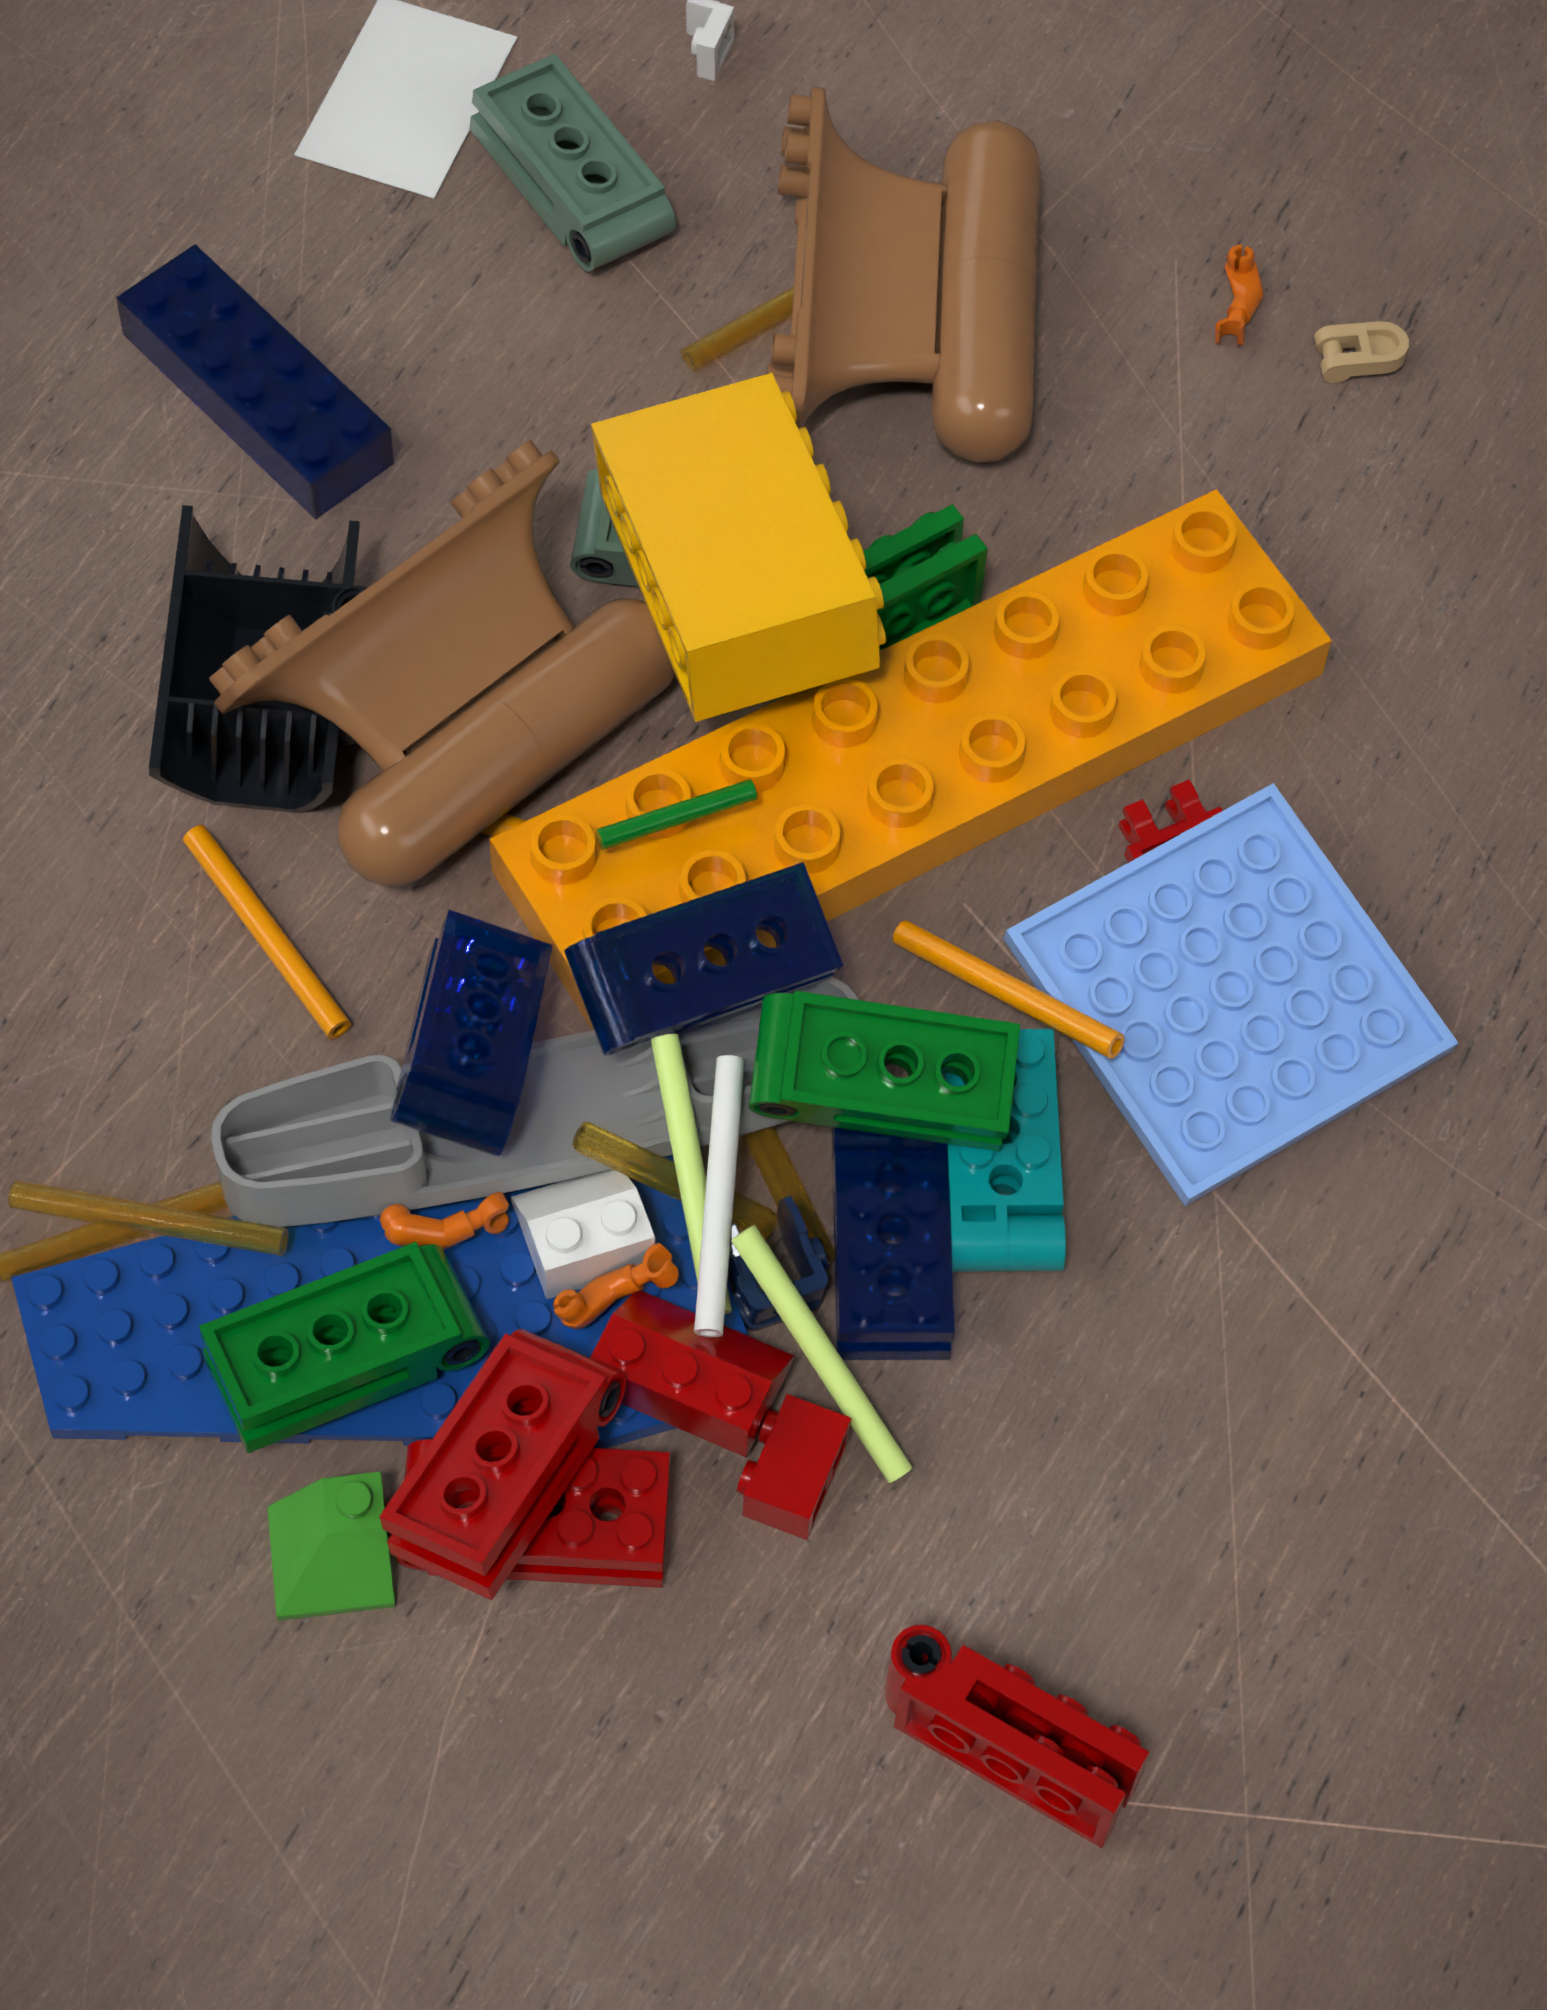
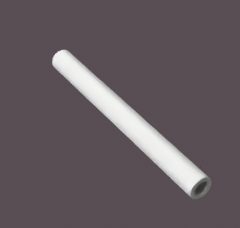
(719, 1196)

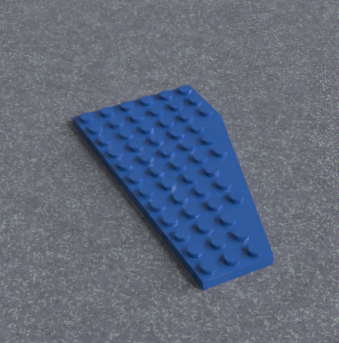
(125, 1349)

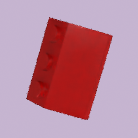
(692, 1381)

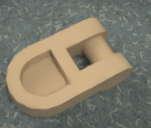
(1378, 347)

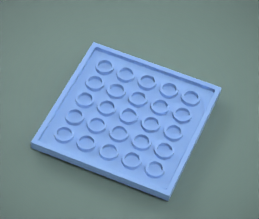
(1240, 989)

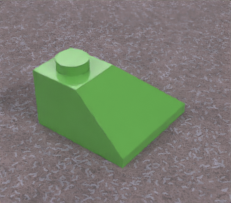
(331, 1548)

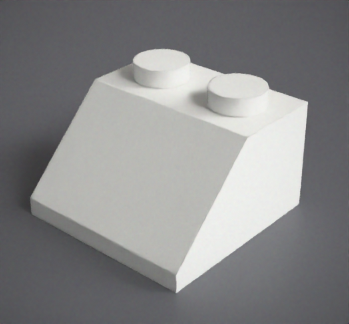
(583, 1229)

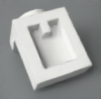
(712, 34)

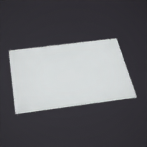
(405, 96)

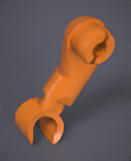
(1247, 293)
(405, 1228)
(583, 1307)

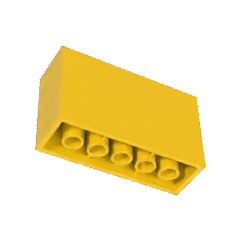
(738, 546)

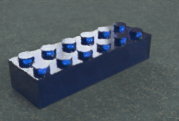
(255, 381)

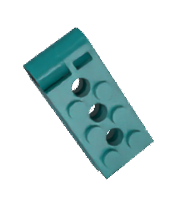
(1027, 1223)

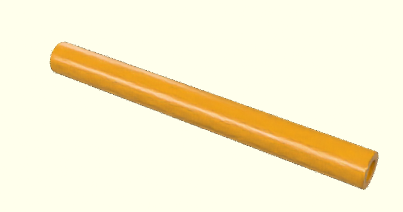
(267, 932)
(1009, 989)

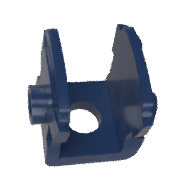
(807, 1256)

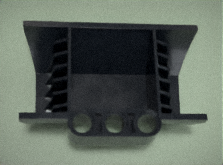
(262, 751)

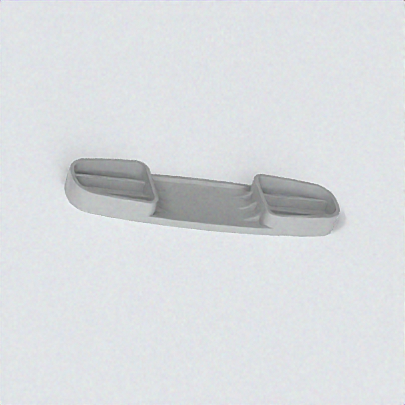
(331, 1154)

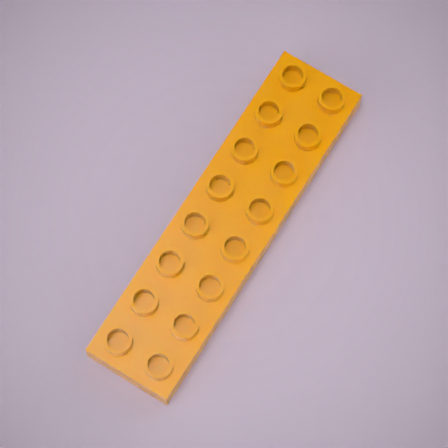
(943, 740)

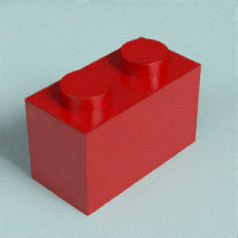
(794, 1466)

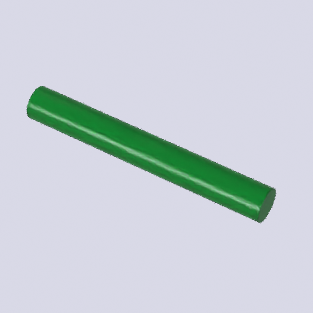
(676, 814)

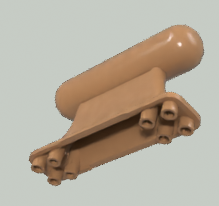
(914, 278)
(457, 679)

